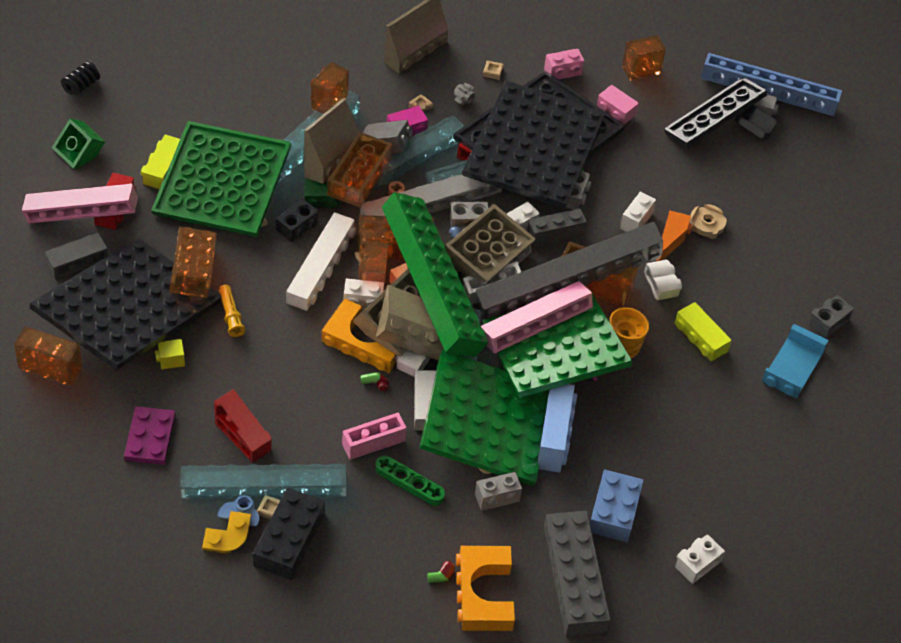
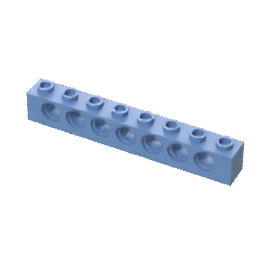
(784, 87)

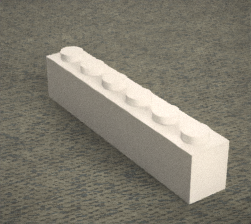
(320, 262)

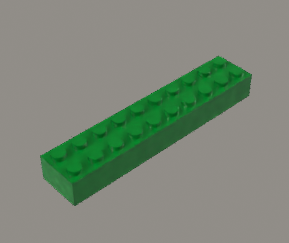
(434, 275)

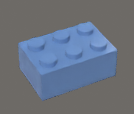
(615, 505)

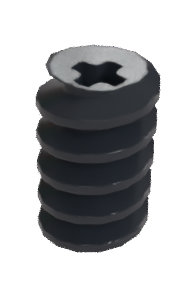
(80, 78)

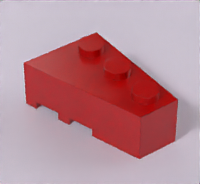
(241, 426)

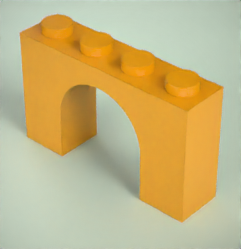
(338, 335)
(475, 612)

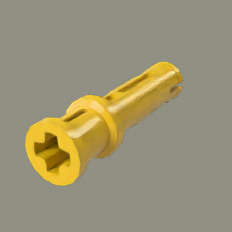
(232, 317)

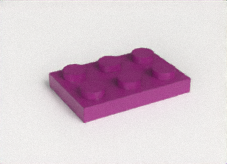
(149, 435)

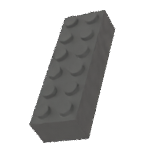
(576, 573)

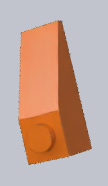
(675, 232)

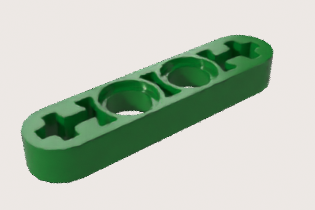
(407, 483)

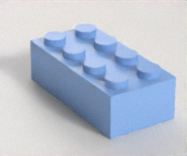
(557, 428)

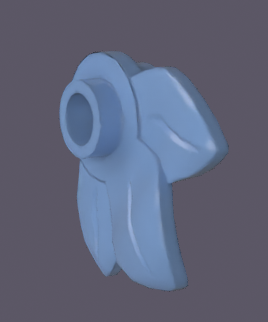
(224, 511)

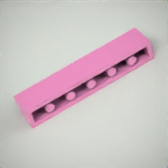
(80, 203)
(537, 316)

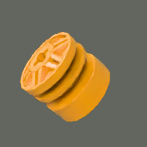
(630, 328)

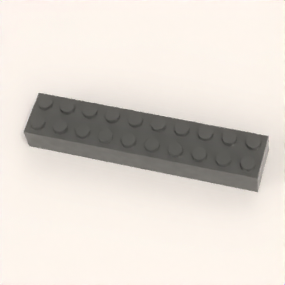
(584, 265)

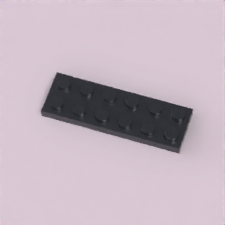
(715, 112)

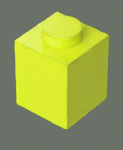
(170, 354)

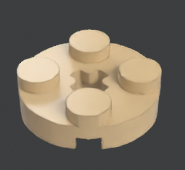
(708, 229)

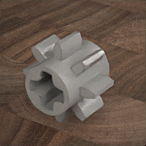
(464, 93)

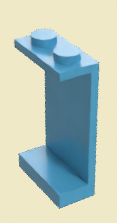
(795, 361)

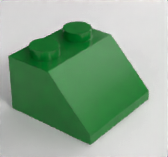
(77, 143)

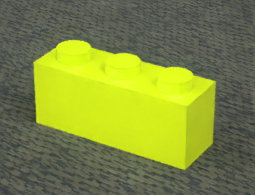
(159, 162)
(702, 331)

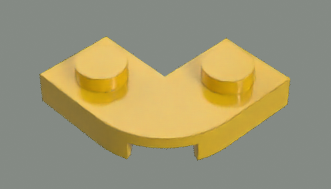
(229, 540)

